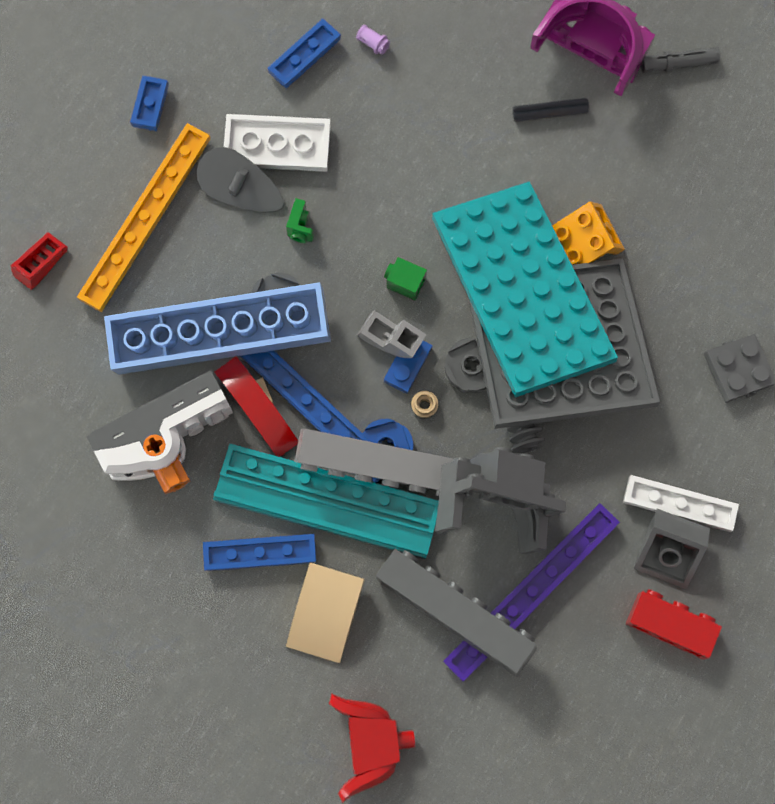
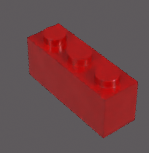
(674, 624)

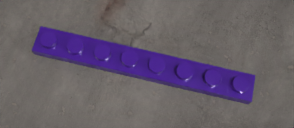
(540, 582)

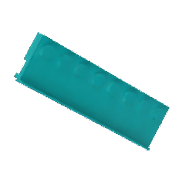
(327, 501)

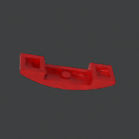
(257, 407)

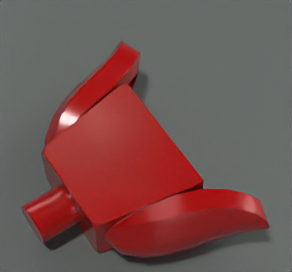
(373, 744)

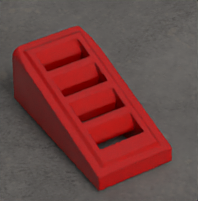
(32, 279)

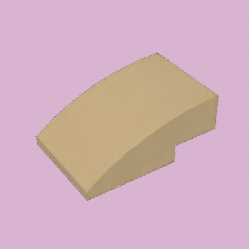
(325, 612)

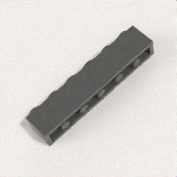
(456, 612)

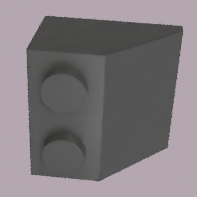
(672, 548)

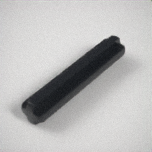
(550, 109)

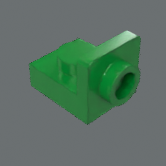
(296, 222)

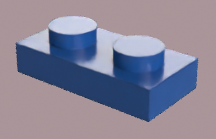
(149, 103)
(405, 370)

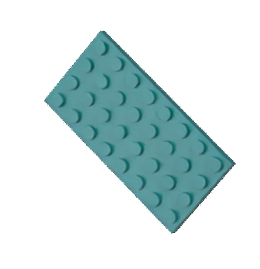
(523, 289)

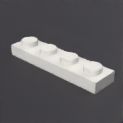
(681, 502)

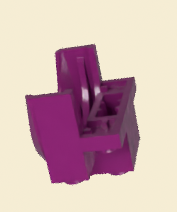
(598, 35)

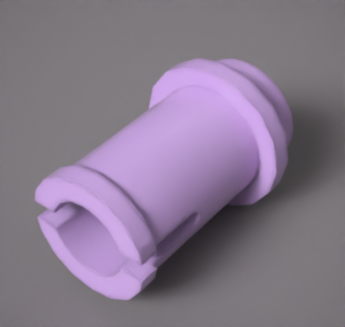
(372, 39)

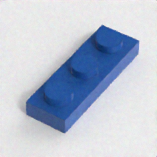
(304, 53)

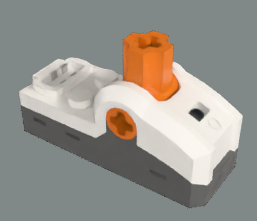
(131, 443)

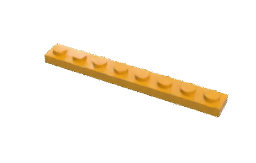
(143, 218)

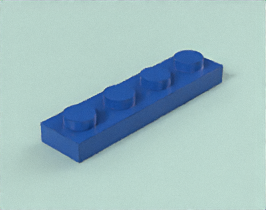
(259, 552)

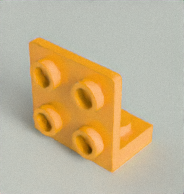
(587, 234)

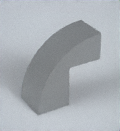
(395, 339)

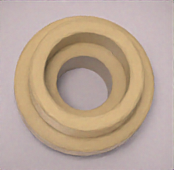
(424, 396)

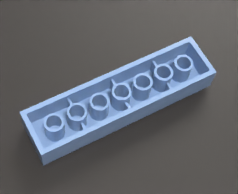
(217, 328)

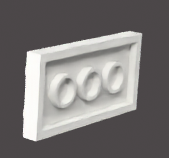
(280, 141)

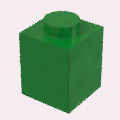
(405, 278)

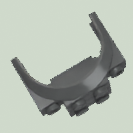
(504, 480)

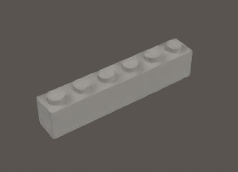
(369, 461)

